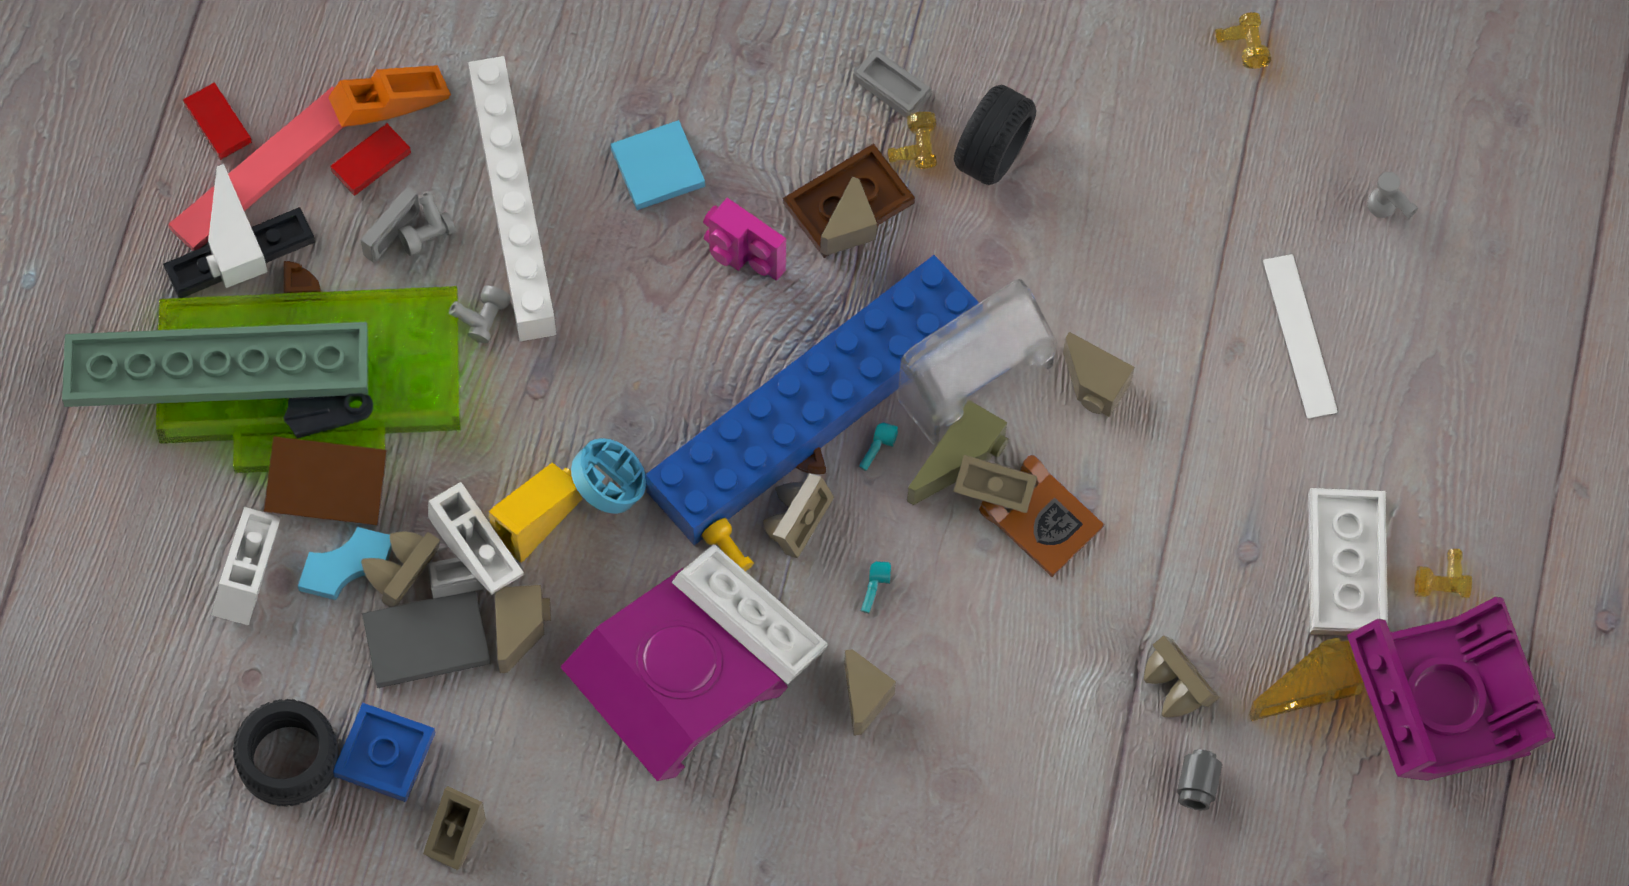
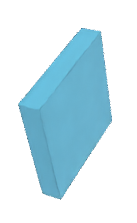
(657, 165)

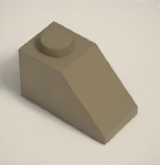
(1096, 375)
(519, 622)

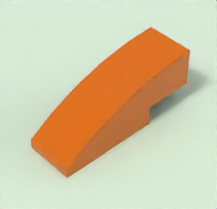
(388, 94)

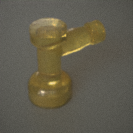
(1255, 53)
(920, 124)
(1454, 582)

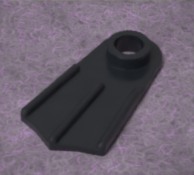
(319, 414)

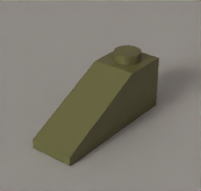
(974, 435)

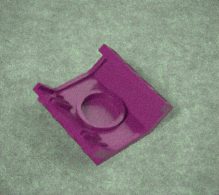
(667, 676)
(1451, 692)

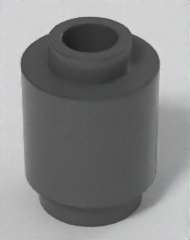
(1199, 779)

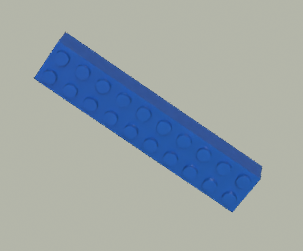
(804, 403)

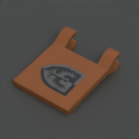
(1054, 523)

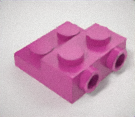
(741, 237)

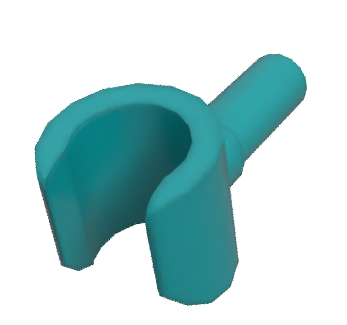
(884, 434)
(879, 573)

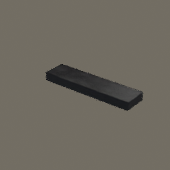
(275, 237)

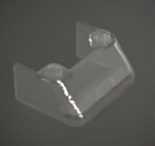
(972, 353)

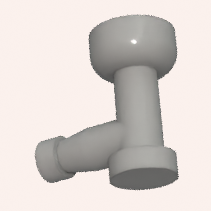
(1385, 199)
(437, 224)
(494, 300)

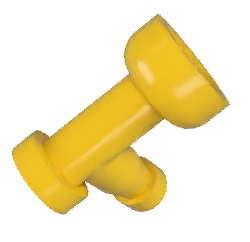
(719, 535)

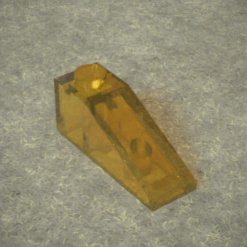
(1318, 678)

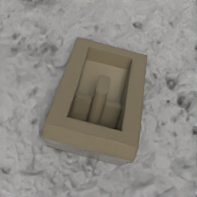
(851, 221)
(867, 690)
(454, 828)

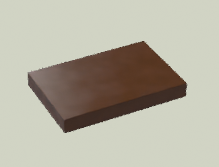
(817, 200)
(325, 480)

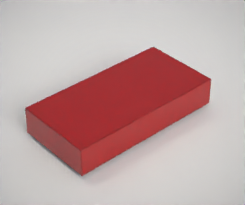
(217, 121)
(370, 159)

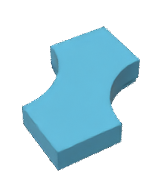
(331, 571)

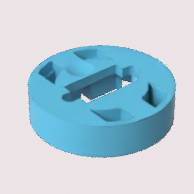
(616, 462)

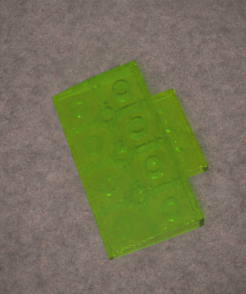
(409, 367)

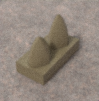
(995, 483)
(806, 506)
(393, 579)
(1191, 688)

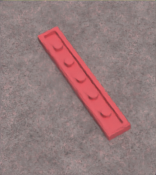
(263, 168)

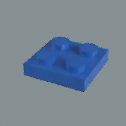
(384, 752)

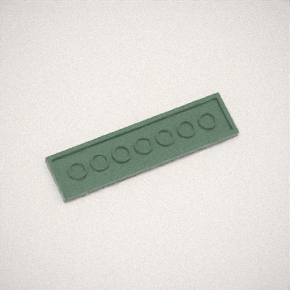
(215, 364)

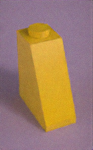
(534, 510)

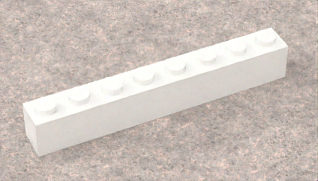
(512, 199)

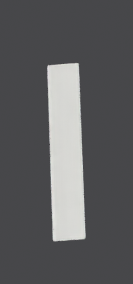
(1300, 336)

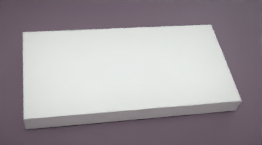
(1346, 559)
(750, 613)

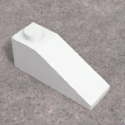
(231, 239)
(473, 538)
(245, 566)

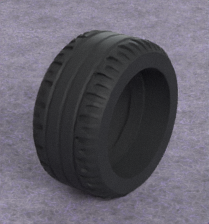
(995, 134)
(273, 717)

